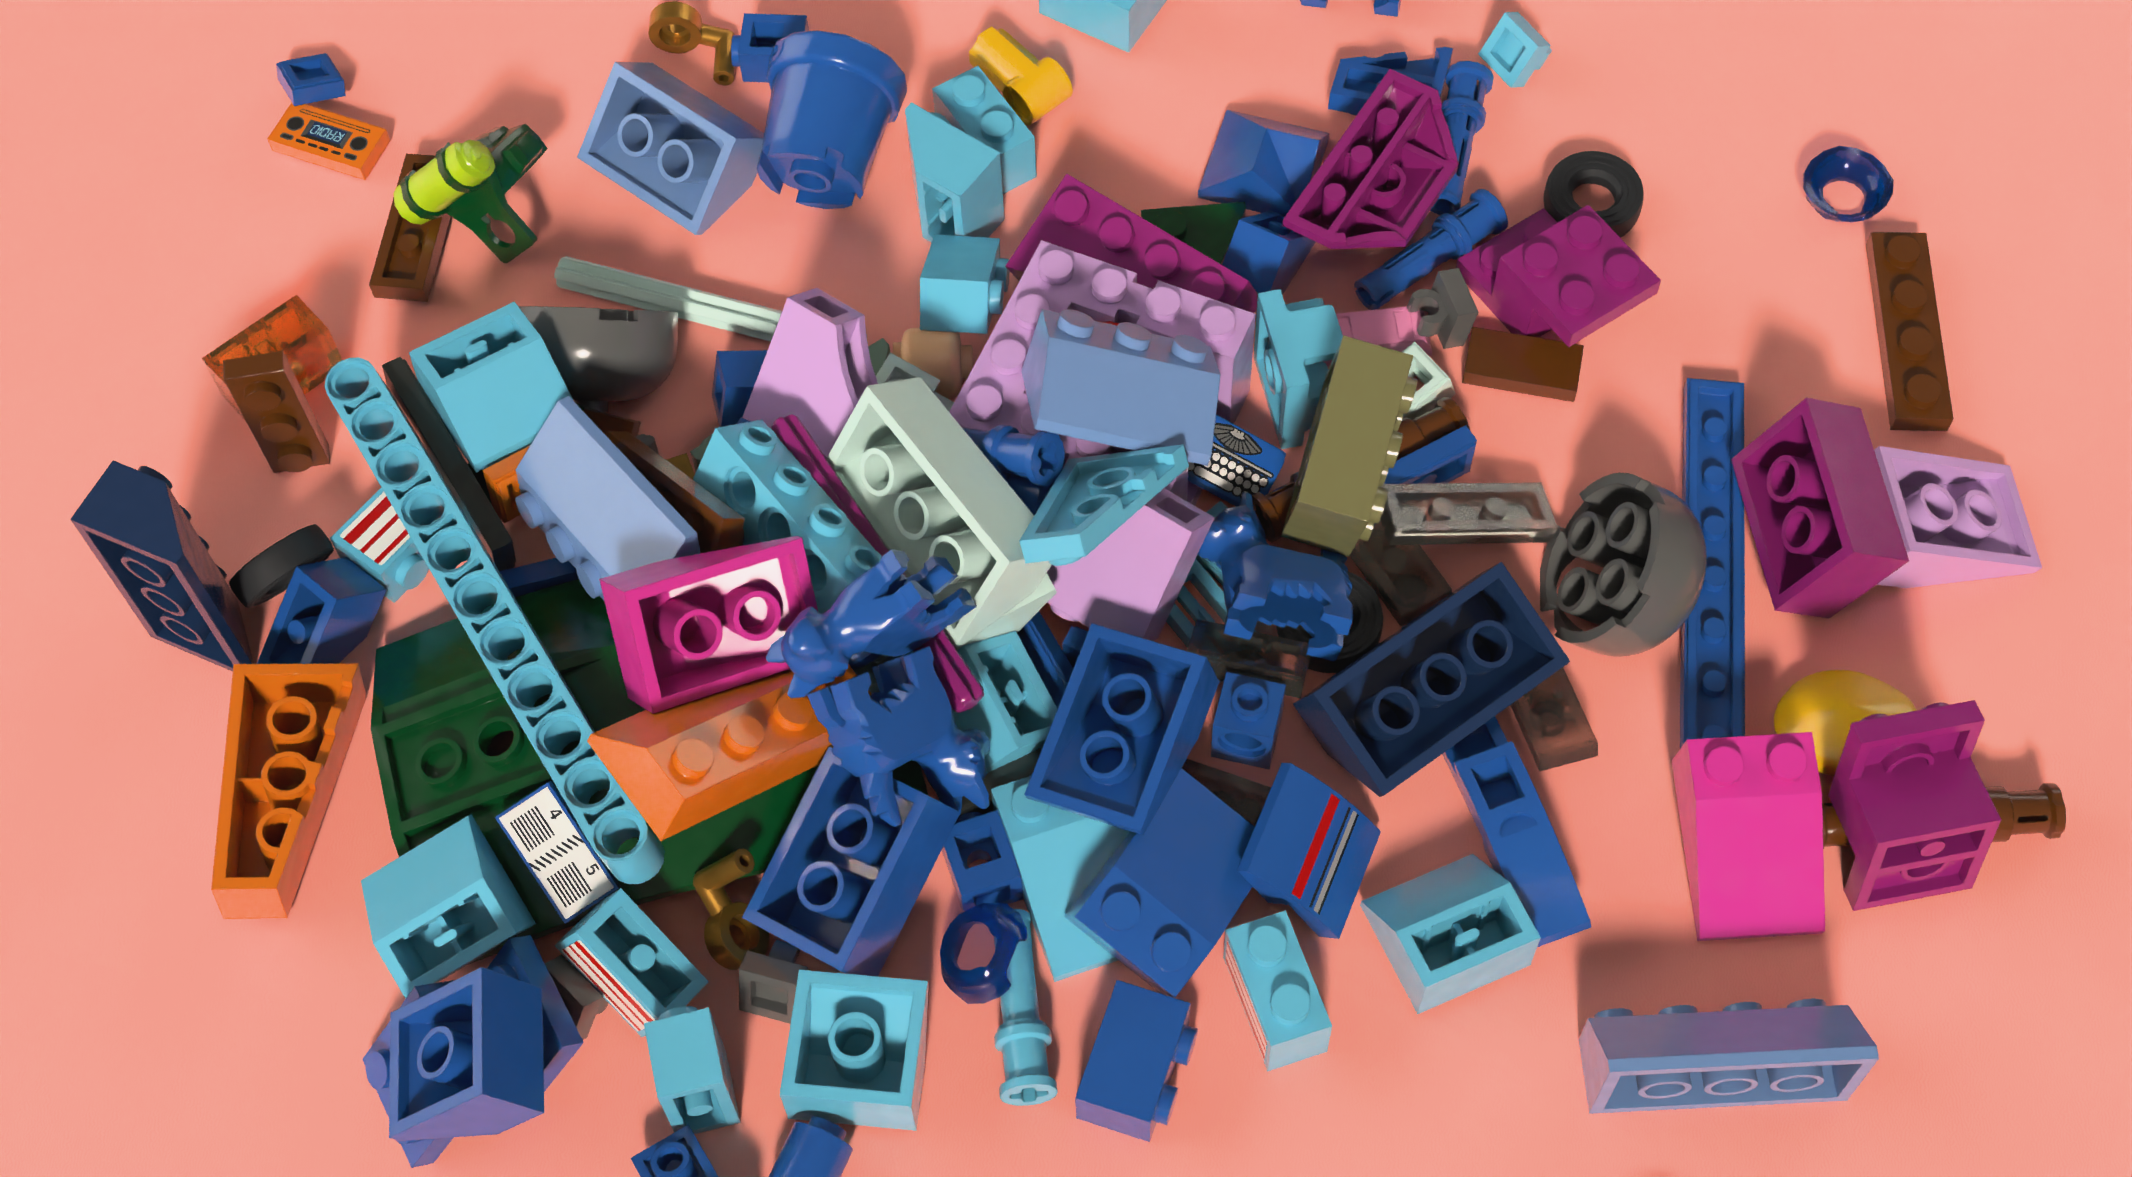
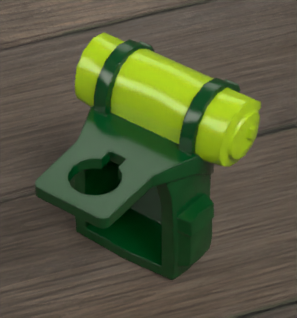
(473, 181)

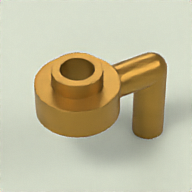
(679, 29)
(725, 931)

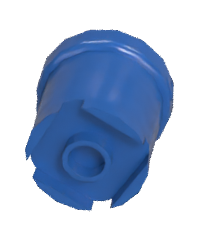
(827, 115)

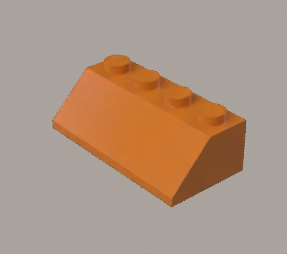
(713, 751)

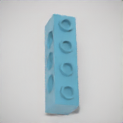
(780, 500)

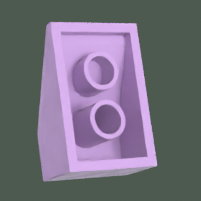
(1955, 519)

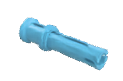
(1023, 1034)

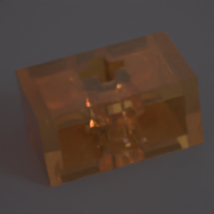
(287, 329)

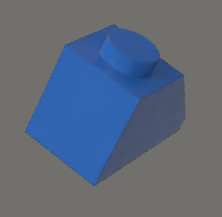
(1266, 252)
(323, 614)

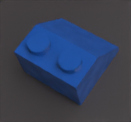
(467, 1059)

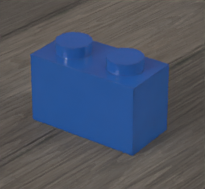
(1134, 1062)

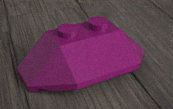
(1380, 171)

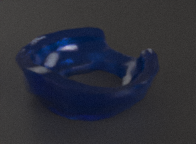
(1854, 167)
(987, 982)

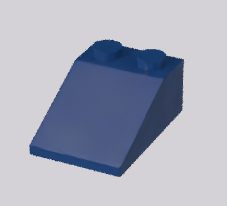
(1123, 729)
(1170, 890)

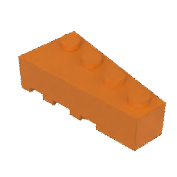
(278, 775)

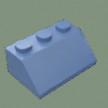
(671, 145)
(1121, 384)

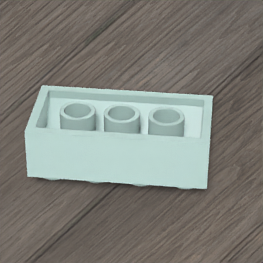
(937, 497)

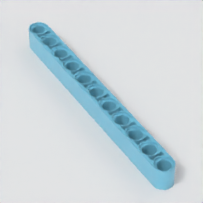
(395, 456)

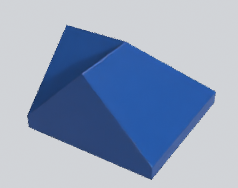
(1261, 162)

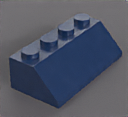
(162, 565)
(1432, 681)

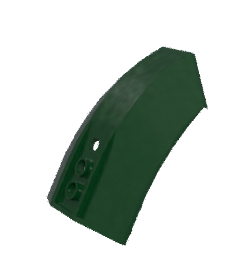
(442, 709)

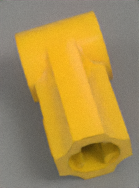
(1026, 83)

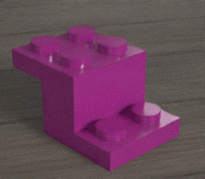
(1558, 275)
(1913, 804)

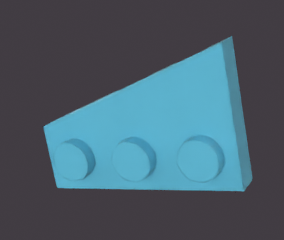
(1095, 499)

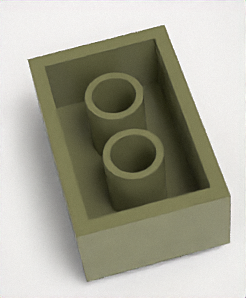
(1350, 447)

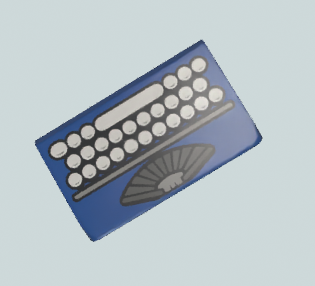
(1237, 464)

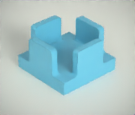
(1287, 357)

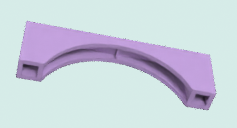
(1127, 583)

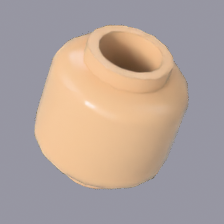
(938, 355)

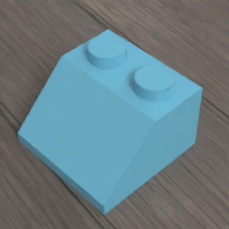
(856, 1050)

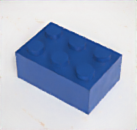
(848, 876)

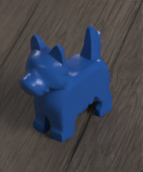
(1278, 583)
(870, 619)
(901, 724)

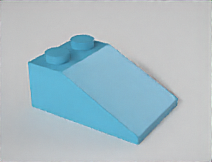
(1057, 862)

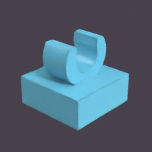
(1515, 49)

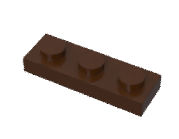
(408, 250)
(277, 411)

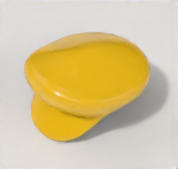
(1829, 704)

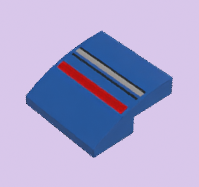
(1309, 850)

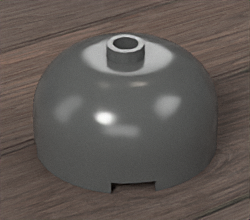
(608, 351)
(1649, 561)

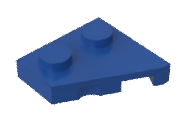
(1360, 76)

